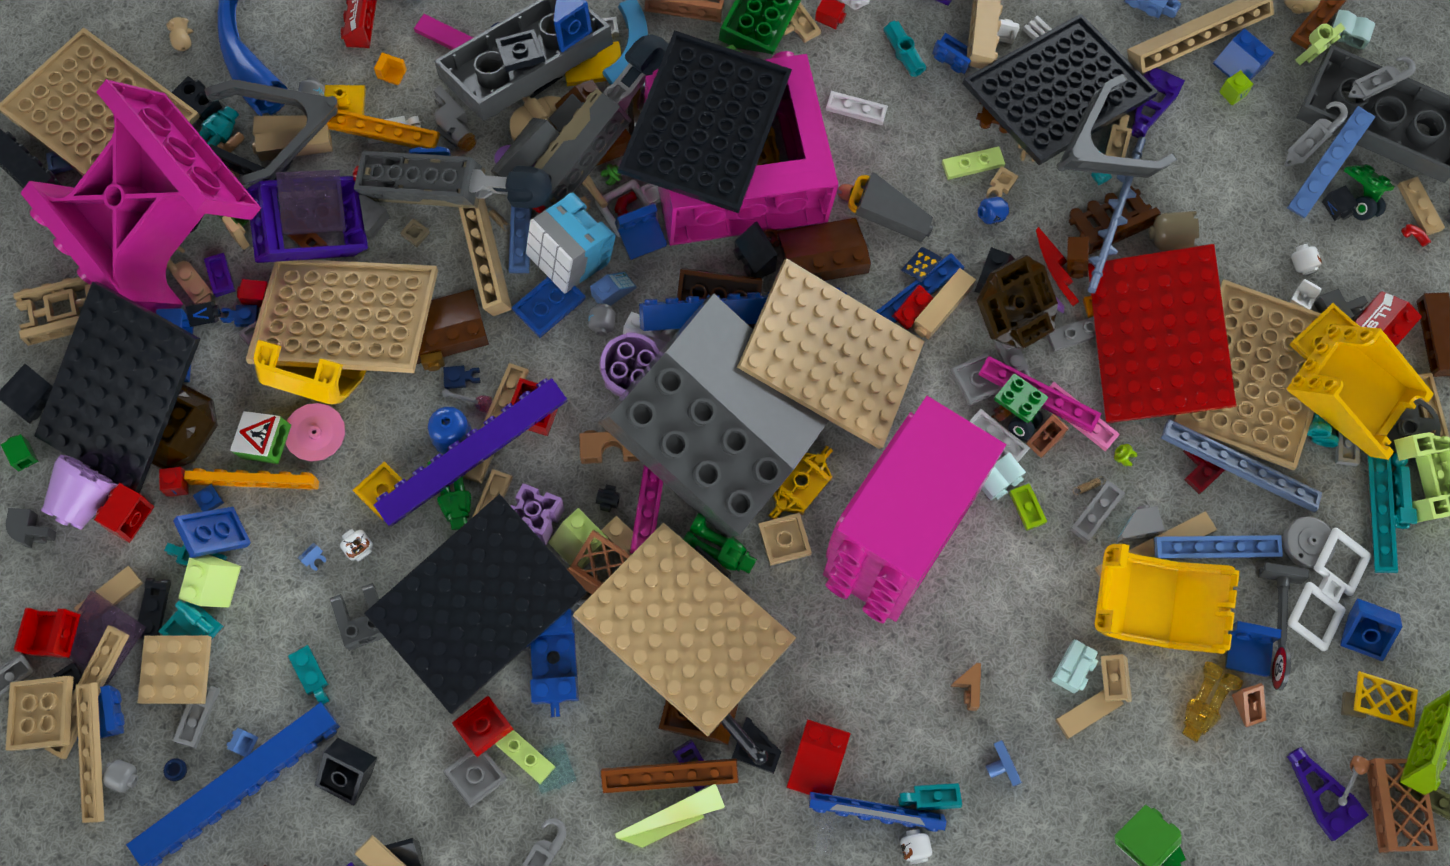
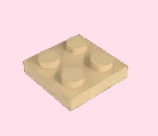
(784, 539)

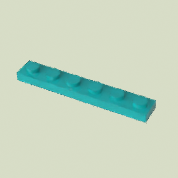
(1382, 515)

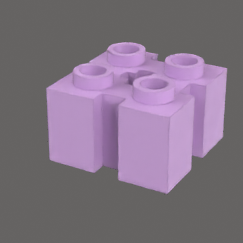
(538, 511)

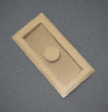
(236, 232)

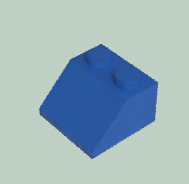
(571, 22)
(1243, 54)
(1371, 629)

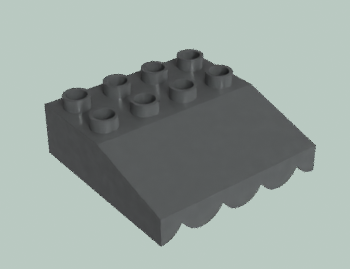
(709, 425)

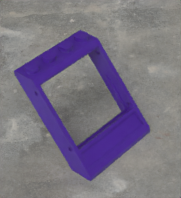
(267, 228)

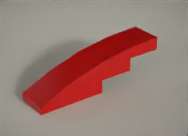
(1054, 262)

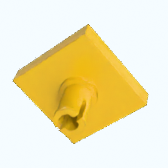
(349, 97)

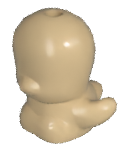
(179, 33)

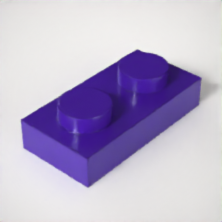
(219, 275)

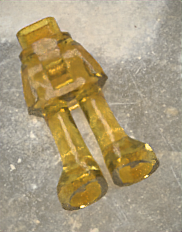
(1198, 714)

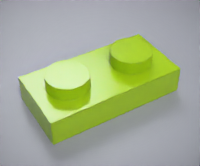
(1028, 507)

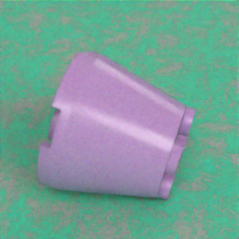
(625, 355)
(75, 492)

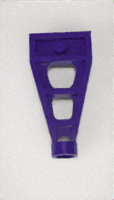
(1164, 83)
(1342, 817)

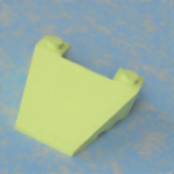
(1433, 464)

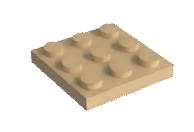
(174, 670)
(39, 713)

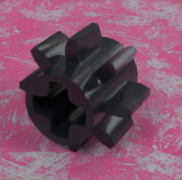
(608, 498)

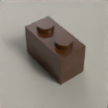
(1077, 257)

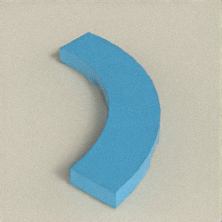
(636, 27)

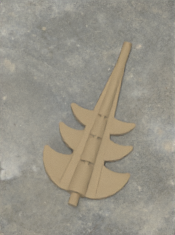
(543, 109)

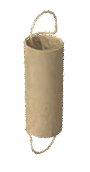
(497, 218)
(1089, 485)

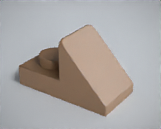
(971, 680)

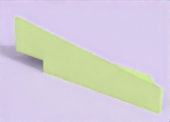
(672, 818)

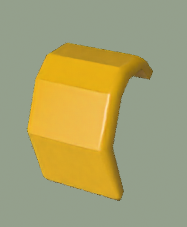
(324, 384)
(1166, 601)

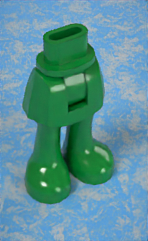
(455, 504)
(732, 553)

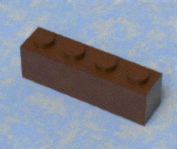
(1436, 330)

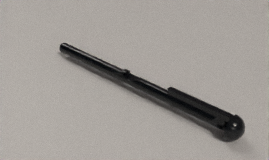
(744, 740)

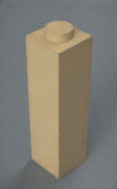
(270, 144)
(943, 304)

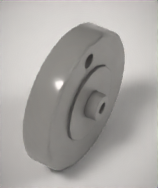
(1305, 540)

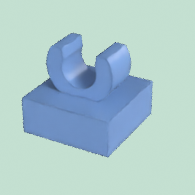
(310, 555)
(242, 742)

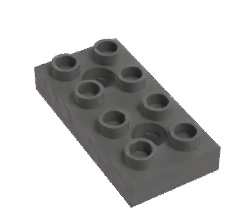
(491, 92)
(1395, 112)

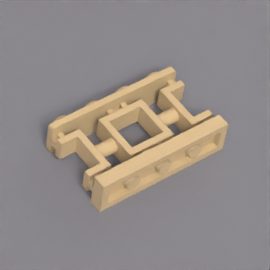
(57, 326)

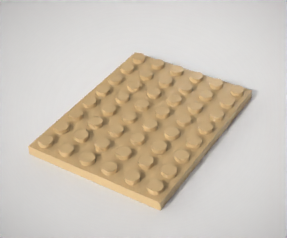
(61, 100)
(346, 314)
(831, 354)
(1267, 416)
(684, 628)

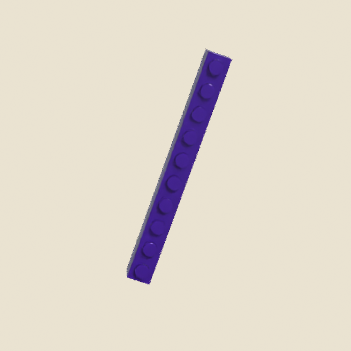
(471, 452)

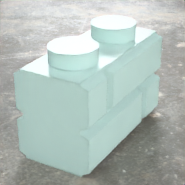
(1075, 666)

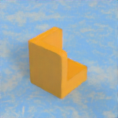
(390, 68)

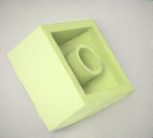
(572, 535)
(209, 581)

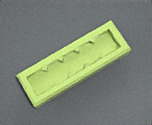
(973, 163)
(525, 756)

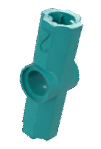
(899, 40)

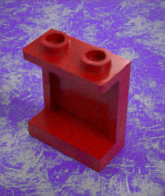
(47, 633)

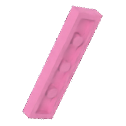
(1102, 435)

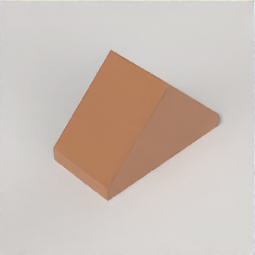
(1047, 436)
(1251, 704)

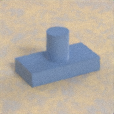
(1003, 765)

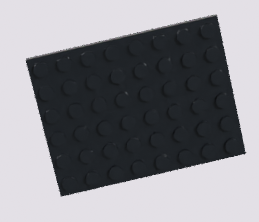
(1047, 84)
(705, 121)
(116, 386)
(475, 603)

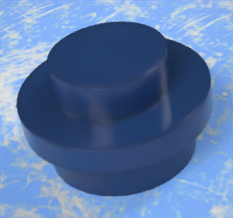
(175, 769)

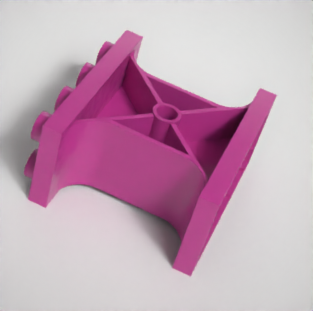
(139, 197)

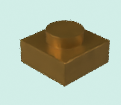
(432, 361)

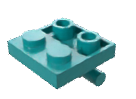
(190, 621)

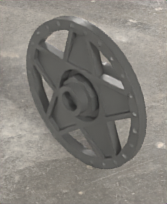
(1412, 424)

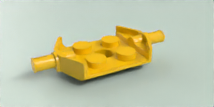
(797, 498)

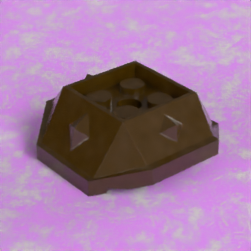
(1018, 303)
(188, 431)

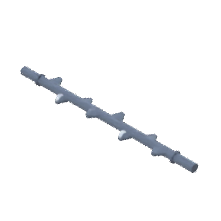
(1116, 220)

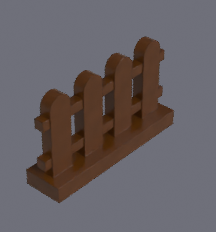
(1138, 220)

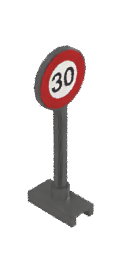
(1284, 576)

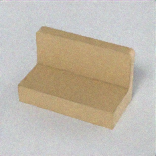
(1116, 678)

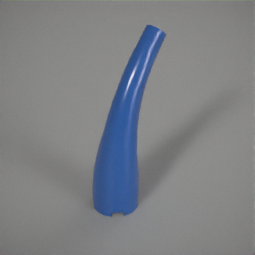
(241, 61)

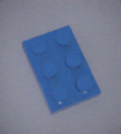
(546, 306)
(211, 532)

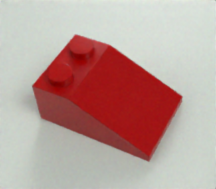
(818, 759)

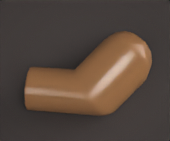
(232, 143)

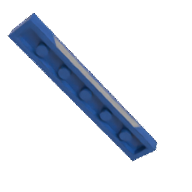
(885, 813)

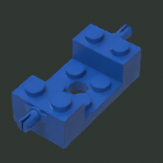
(555, 681)

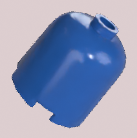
(453, 430)

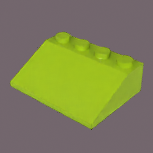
(1429, 747)

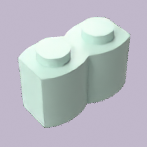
(1357, 31)
(1004, 474)

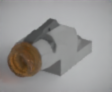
(451, 121)

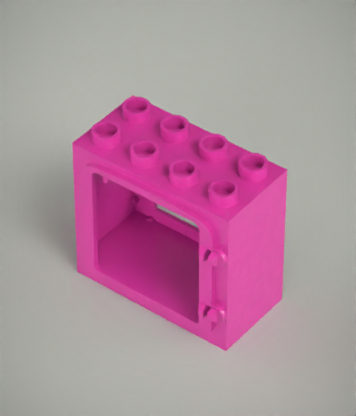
(779, 193)
(908, 509)

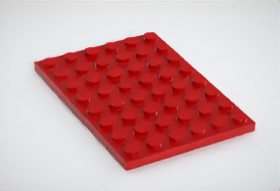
(1162, 335)

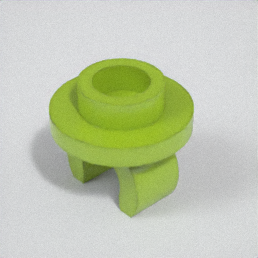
(1122, 454)

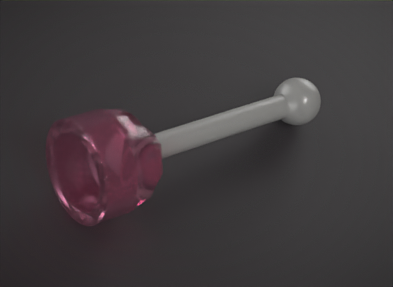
(482, 402)

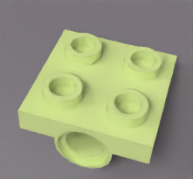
(1321, 40)

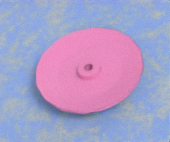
(315, 419)

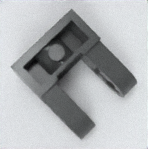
(360, 630)

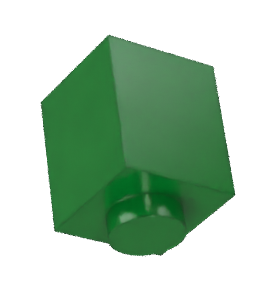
(19, 452)

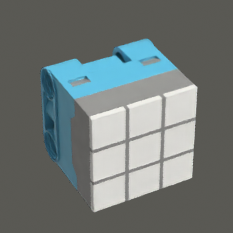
(569, 243)

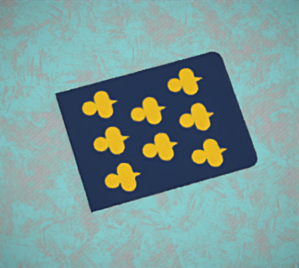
(921, 264)

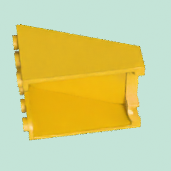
(1359, 385)

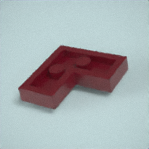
(1203, 475)

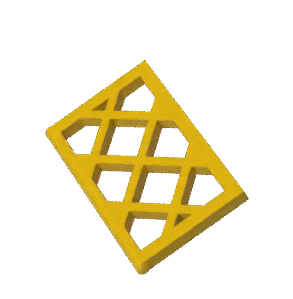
(1362, 692)

